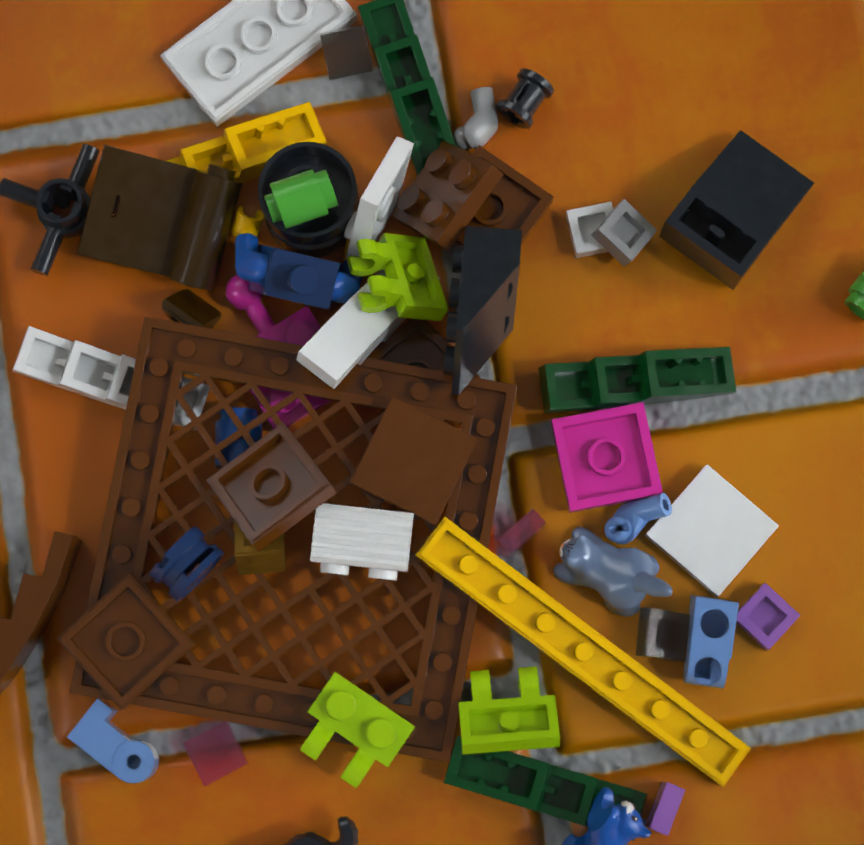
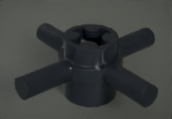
(55, 193)

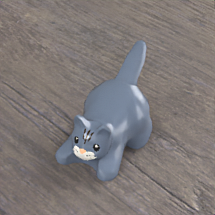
(617, 574)

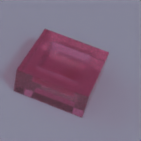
(521, 533)
(215, 753)

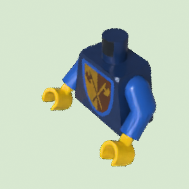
(289, 273)

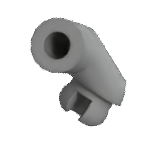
(482, 124)

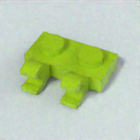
(409, 280)
(361, 721)
(508, 722)

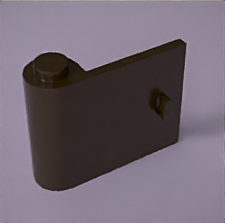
(166, 216)

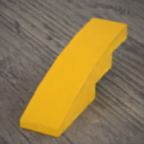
(254, 142)

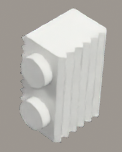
(361, 539)

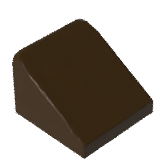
(190, 309)

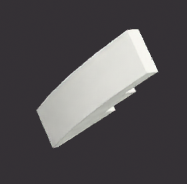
(347, 339)
(89, 371)

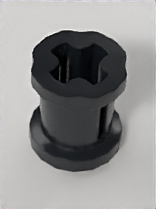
(525, 98)

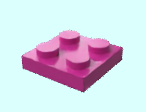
(606, 457)

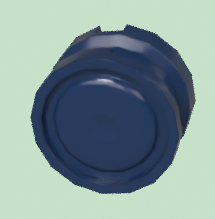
(182, 559)

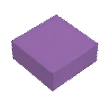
(766, 616)
(665, 808)

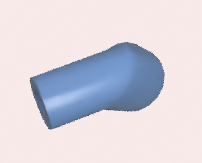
(633, 517)

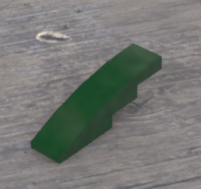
(406, 78)
(634, 379)
(533, 784)

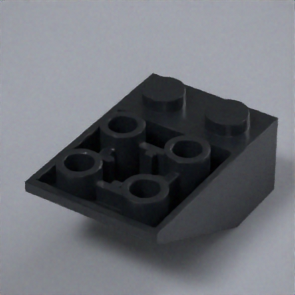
(735, 209)
(483, 298)

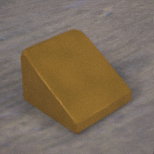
(251, 561)

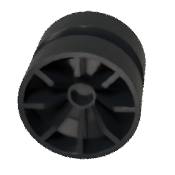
(323, 234)

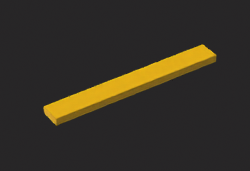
(583, 651)

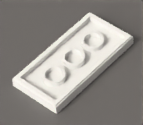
(250, 49)

